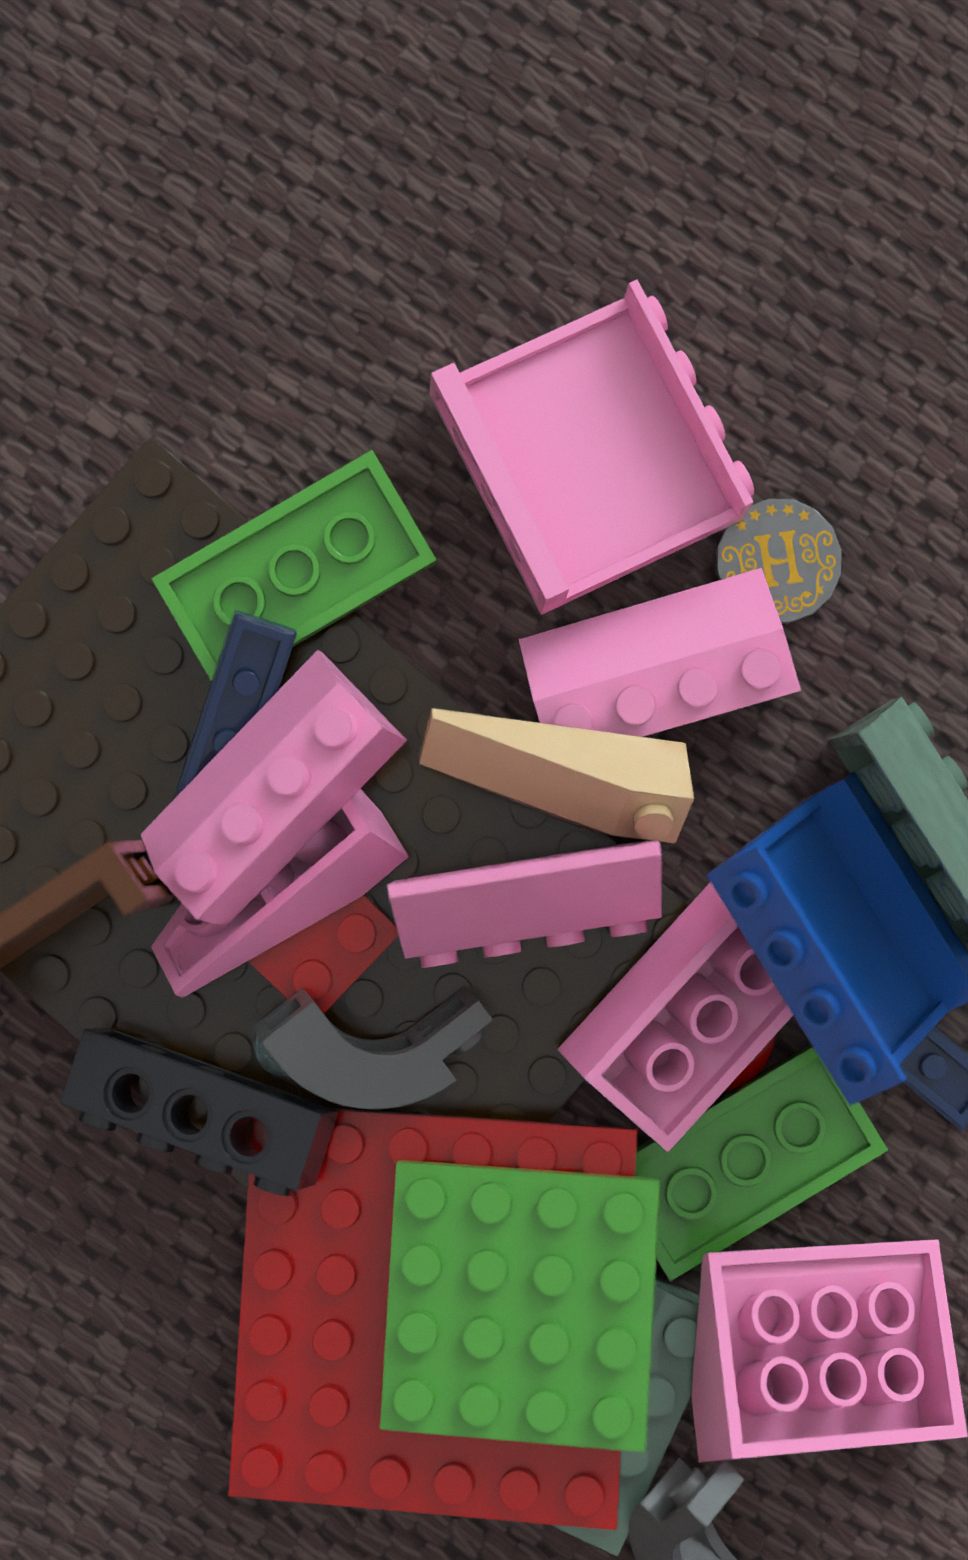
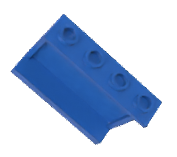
(846, 934)

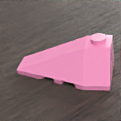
(324, 876)

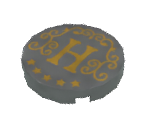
(793, 550)

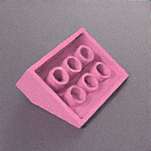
(528, 900)
(823, 1350)

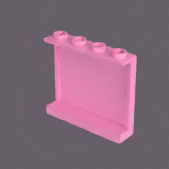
(593, 449)

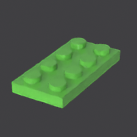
(300, 561)
(755, 1158)

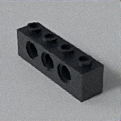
(294, 1125)

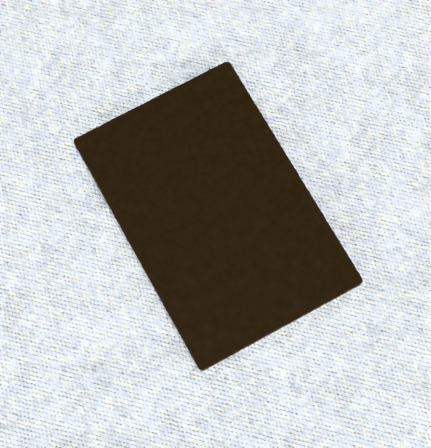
(92, 751)

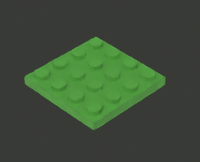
(521, 1305)

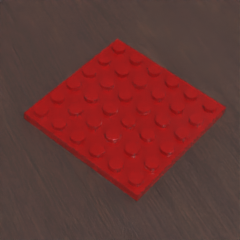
(319, 1335)

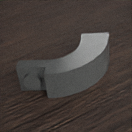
(370, 1071)
(679, 1513)

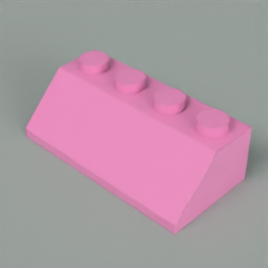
(663, 660)
(269, 791)
(680, 1023)

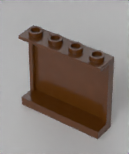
(112, 869)

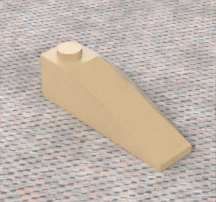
(569, 773)

